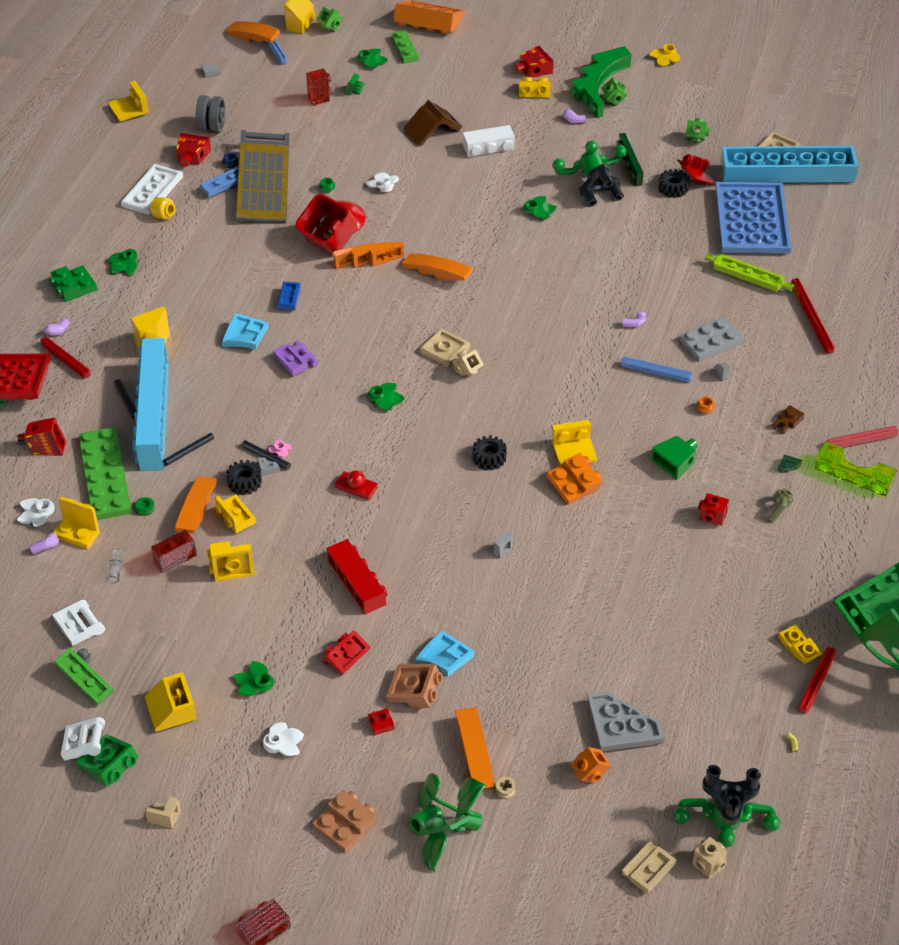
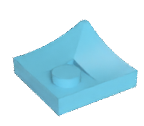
(244, 332)
(446, 653)

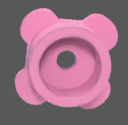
(280, 448)

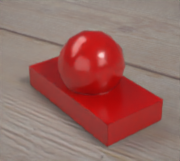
(356, 484)

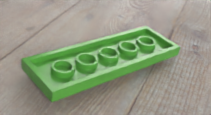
(105, 473)

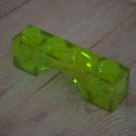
(874, 478)

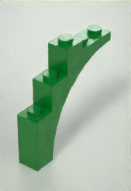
(593, 76)

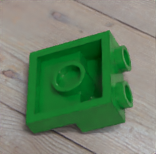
(72, 283)
(111, 762)

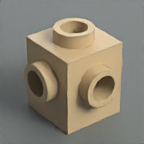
(467, 362)
(709, 857)

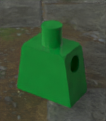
(675, 455)

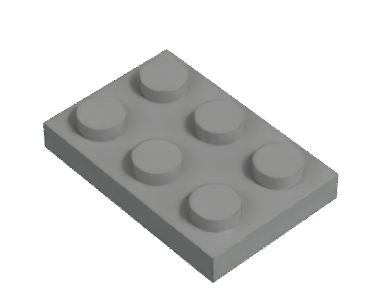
(711, 339)

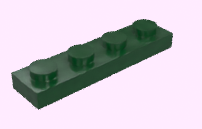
(631, 161)

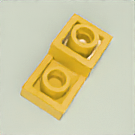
(798, 645)

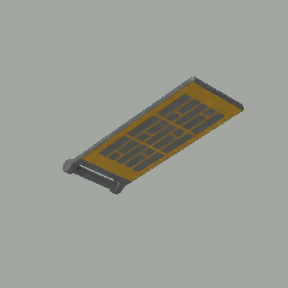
(263, 177)

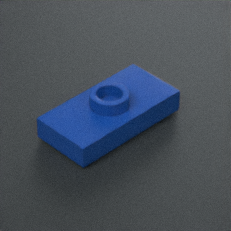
(289, 296)

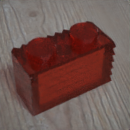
(318, 86)
(173, 551)
(263, 924)

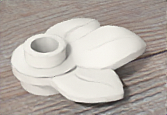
(383, 182)
(36, 511)
(282, 739)

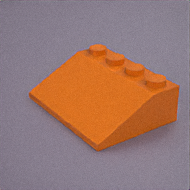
(427, 15)

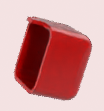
(319, 212)

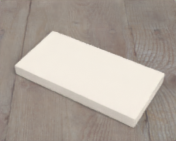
(155, 183)

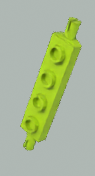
(749, 272)

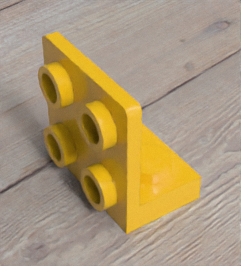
(132, 105)
(573, 439)
(78, 523)

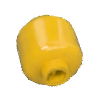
(162, 208)

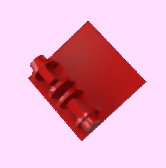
(696, 168)

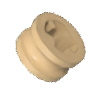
(501, 783)

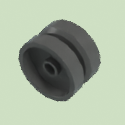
(210, 113)

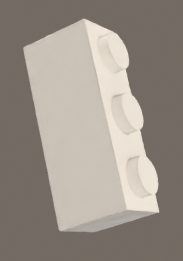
(488, 141)

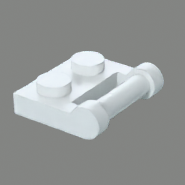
(73, 626)
(76, 737)

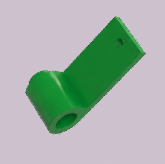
(431, 821)

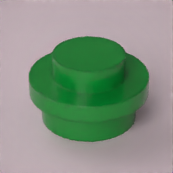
(327, 185)

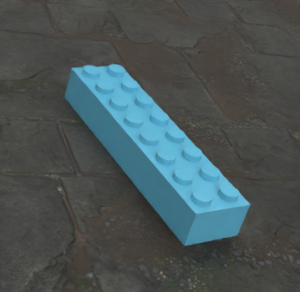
(789, 164)
(151, 405)

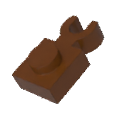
(789, 418)

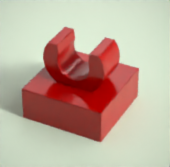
(381, 721)

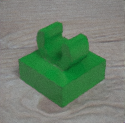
(354, 85)

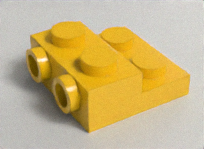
(230, 561)

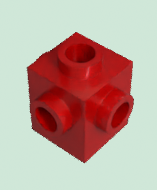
(713, 509)

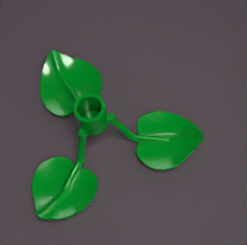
(466, 796)

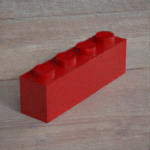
(356, 576)

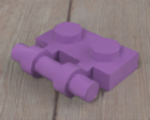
(291, 360)

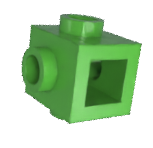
(329, 19)
(614, 91)
(697, 124)

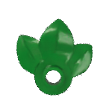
(371, 58)
(539, 207)
(124, 261)
(385, 396)
(252, 681)

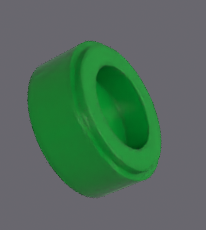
(144, 506)

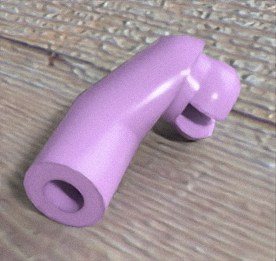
(572, 118)
(636, 322)
(57, 329)
(50, 542)

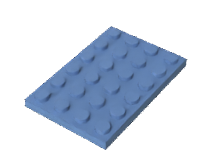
(752, 217)

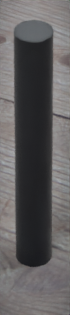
(125, 397)
(188, 449)
(265, 454)

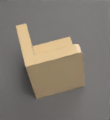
(164, 814)

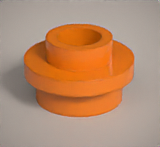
(705, 404)

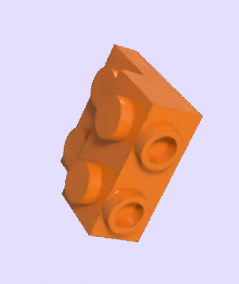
(575, 478)

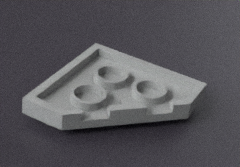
(622, 724)

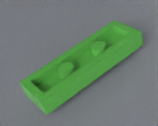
(404, 46)
(83, 676)

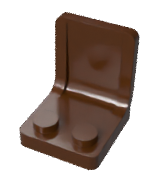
(427, 120)

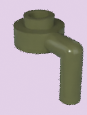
(785, 499)

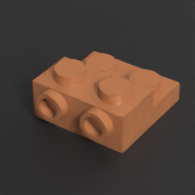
(415, 685)
(345, 820)

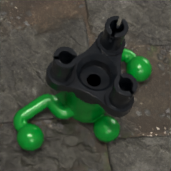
(596, 170)
(729, 805)

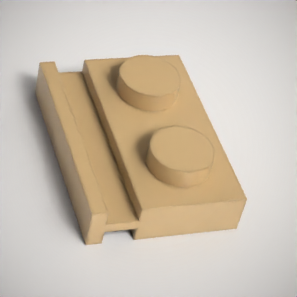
(648, 867)

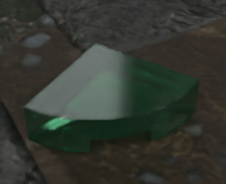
(789, 463)

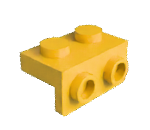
(535, 88)
(234, 513)

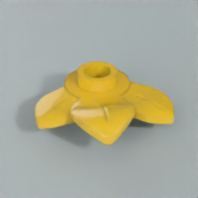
(665, 55)

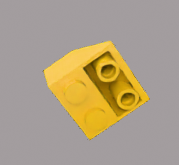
(170, 702)

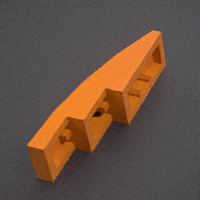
(253, 31)
(368, 253)
(440, 267)
(195, 504)
(474, 746)

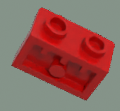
(347, 652)

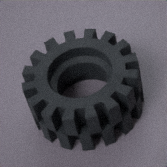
(673, 183)
(486, 460)
(242, 469)

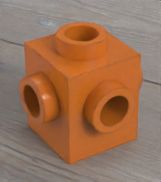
(590, 765)

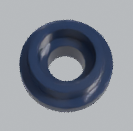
(230, 160)

